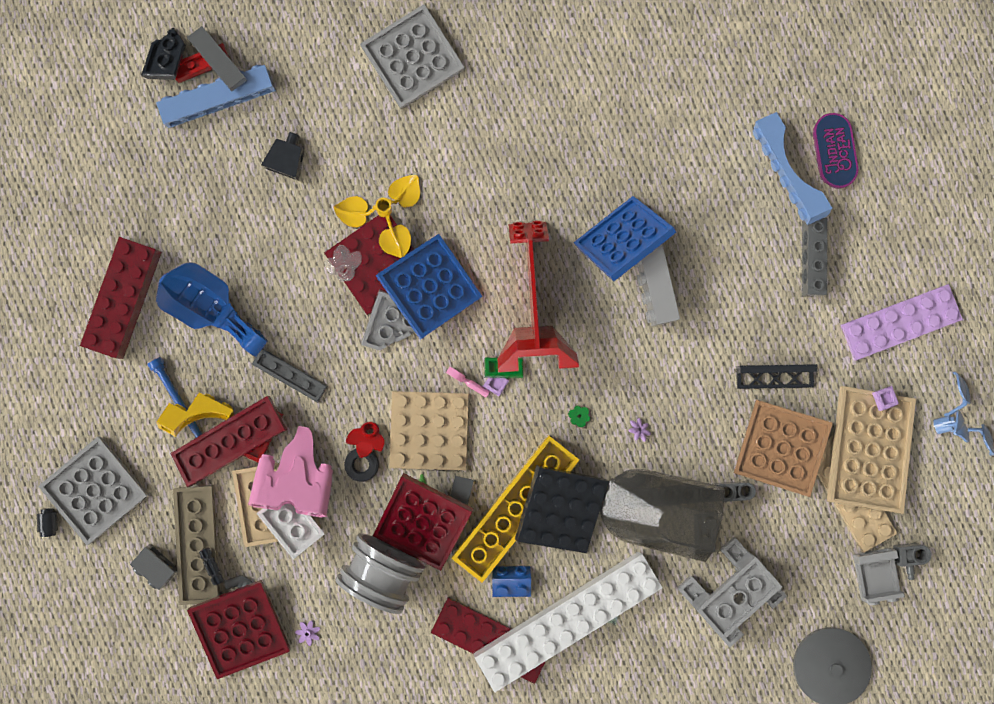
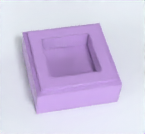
(496, 385)
(885, 398)

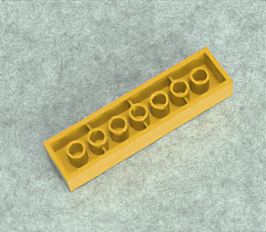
(499, 525)

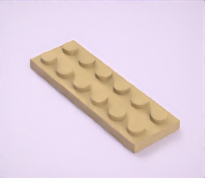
(865, 524)

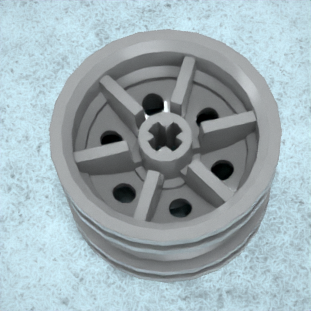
(379, 574)

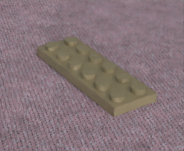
(194, 532)

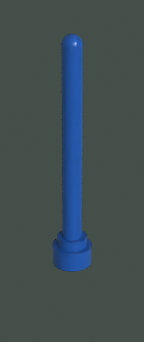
(157, 366)

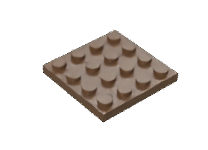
(783, 448)

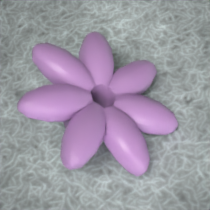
(639, 429)
(307, 629)

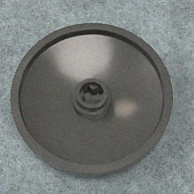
(832, 666)

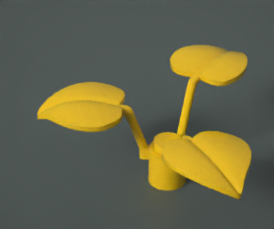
(395, 240)

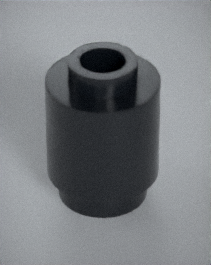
(47, 522)

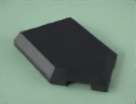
(164, 57)

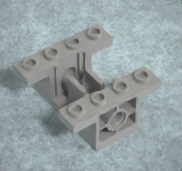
(720, 608)

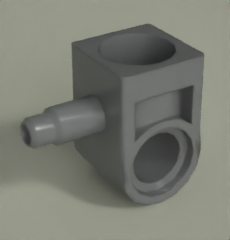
(907, 557)

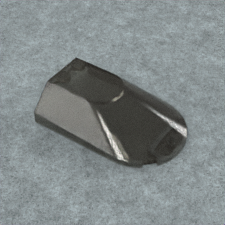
(664, 512)

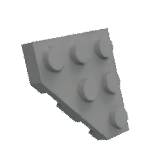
(385, 324)

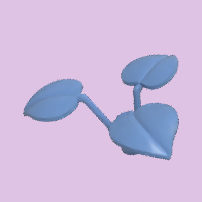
(957, 424)

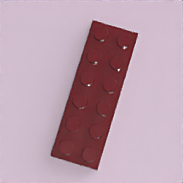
(228, 441)
(472, 630)

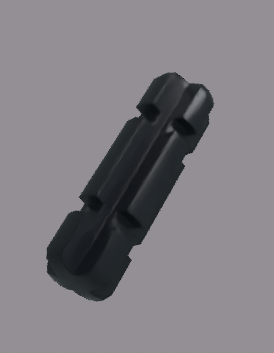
(211, 566)

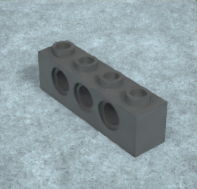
(814, 258)

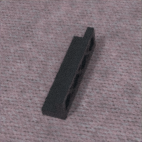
(811, 368)

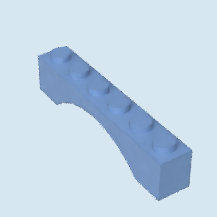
(810, 202)

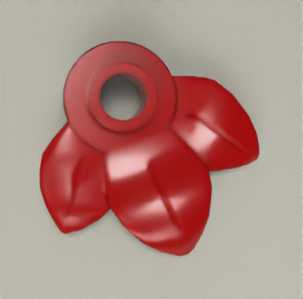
(366, 442)

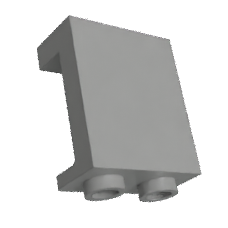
(877, 576)

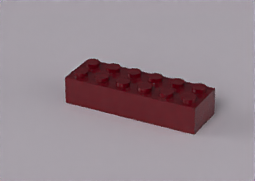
(120, 298)

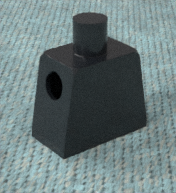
(285, 157)

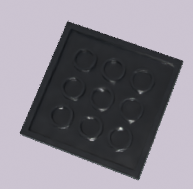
(561, 509)

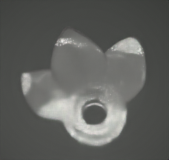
(343, 260)

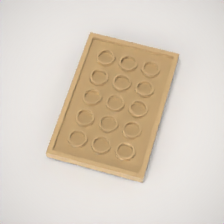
(871, 452)

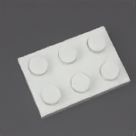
(292, 530)

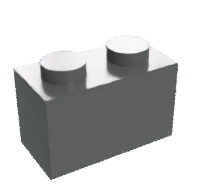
(154, 567)

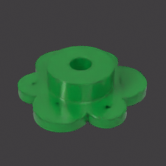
(580, 422)

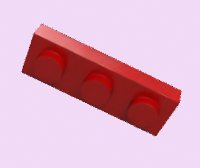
(195, 66)

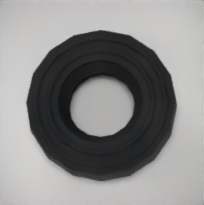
(361, 476)

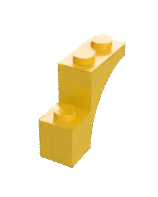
(204, 406)

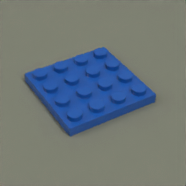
(624, 238)
(429, 286)

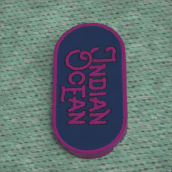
(835, 150)

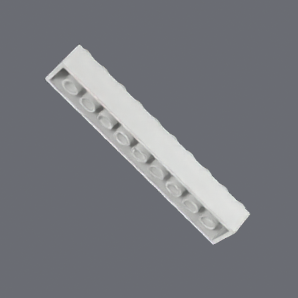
(567, 621)

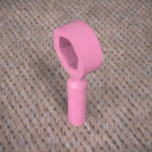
(470, 383)

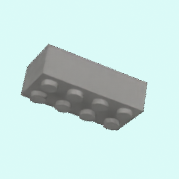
(657, 288)

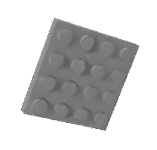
(412, 56)
(93, 490)

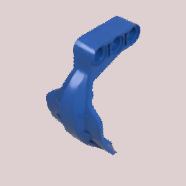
(202, 301)

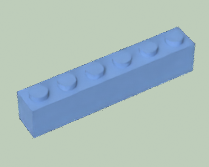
(214, 97)

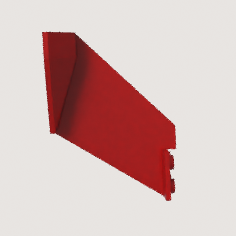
(535, 339)

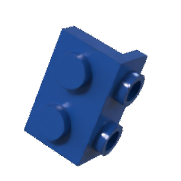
(511, 581)

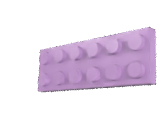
(901, 322)

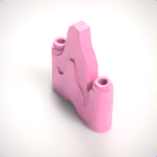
(295, 481)

